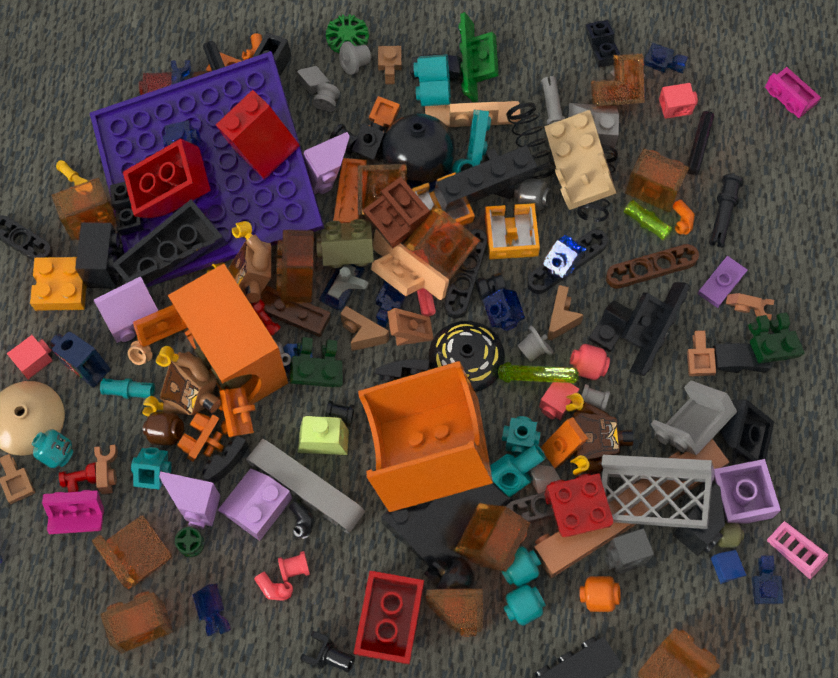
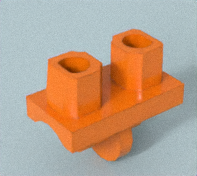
(236, 412)
(205, 425)

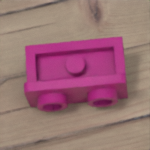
(792, 92)
(73, 512)

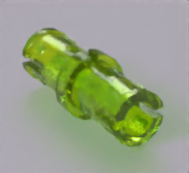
(647, 219)

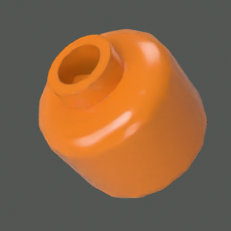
(600, 594)

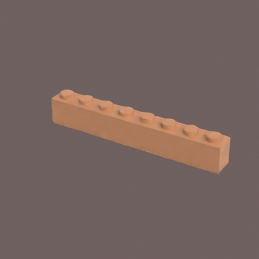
(560, 553)

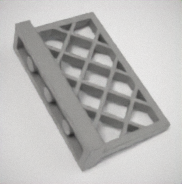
(662, 470)

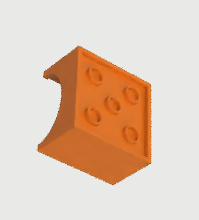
(230, 333)
(426, 437)

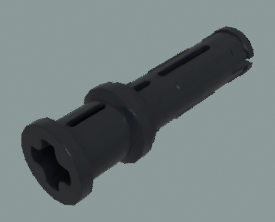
(727, 201)

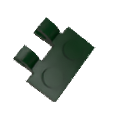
(776, 346)
(316, 371)

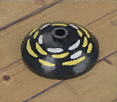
(480, 364)

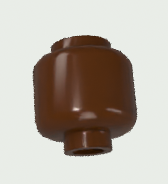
(163, 428)

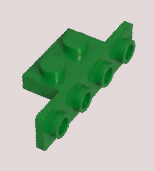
(478, 57)

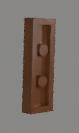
(298, 314)

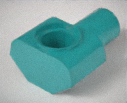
(518, 467)

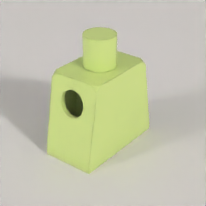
(323, 436)

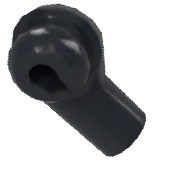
(304, 519)

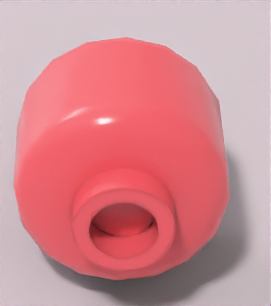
(590, 361)

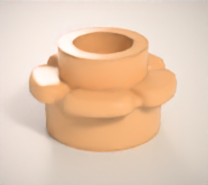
(139, 354)

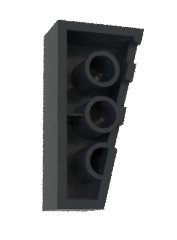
(170, 245)

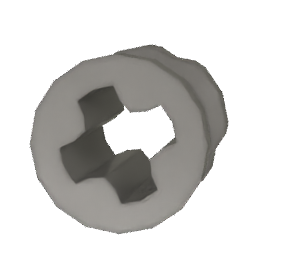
(595, 397)

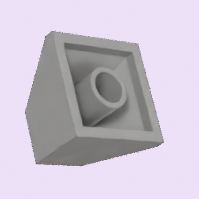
(605, 119)

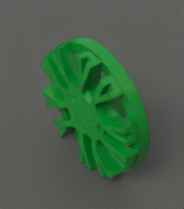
(346, 32)

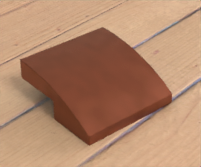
(397, 212)

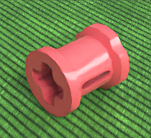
(293, 566)

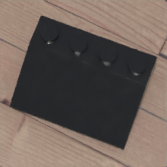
(438, 525)

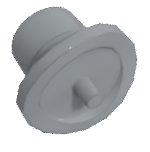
(353, 57)
(534, 345)

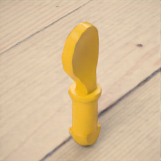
(72, 175)

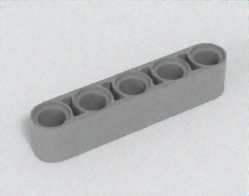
(307, 485)

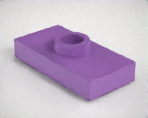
(722, 281)

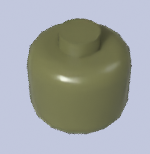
(731, 534)

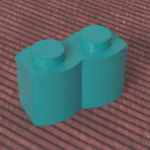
(433, 80)

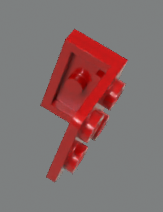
(579, 505)

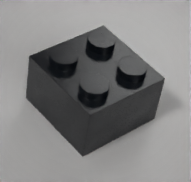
(97, 251)

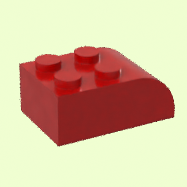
(166, 180)
(389, 617)

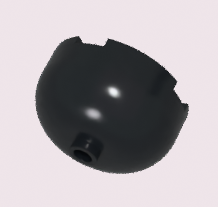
(422, 145)

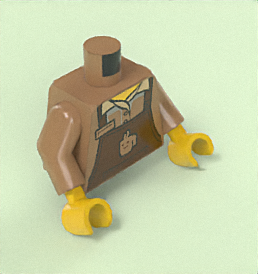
(252, 263)
(186, 387)

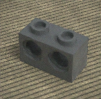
(628, 552)

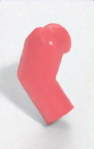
(272, 590)

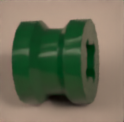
(189, 536)

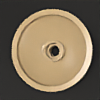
(42, 412)

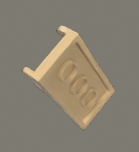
(579, 160)

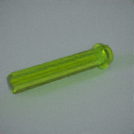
(537, 373)

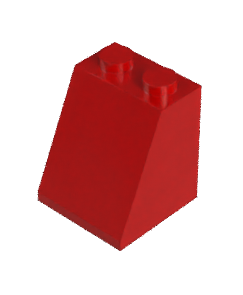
(257, 134)

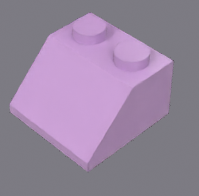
(325, 161)
(124, 307)
(747, 492)
(193, 497)
(256, 503)

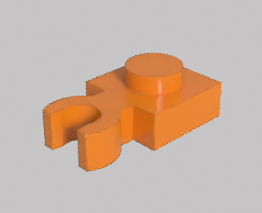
(384, 112)

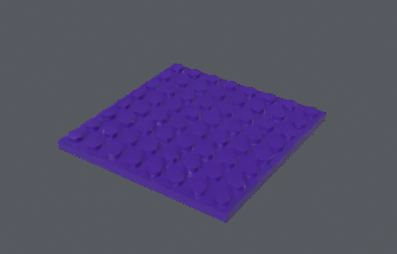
(281, 202)

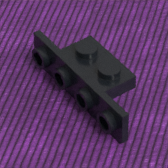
(650, 324)

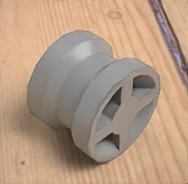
(326, 97)

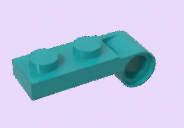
(477, 145)

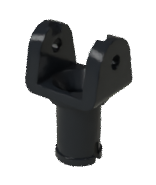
(329, 655)

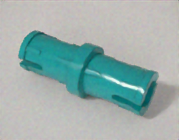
(127, 388)

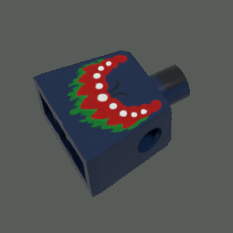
(75, 352)

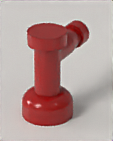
(266, 320)
(71, 479)

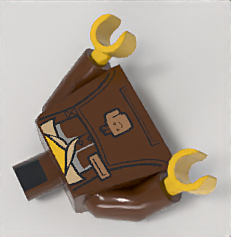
(601, 434)

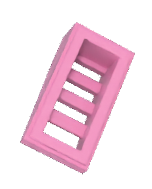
(808, 571)

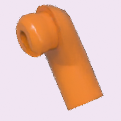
(255, 41)
(687, 216)

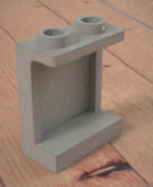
(697, 419)

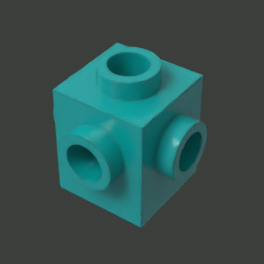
(516, 443)
(148, 466)

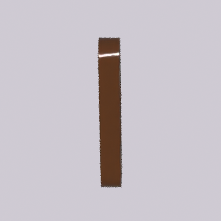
(650, 263)

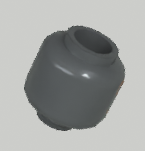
(535, 192)

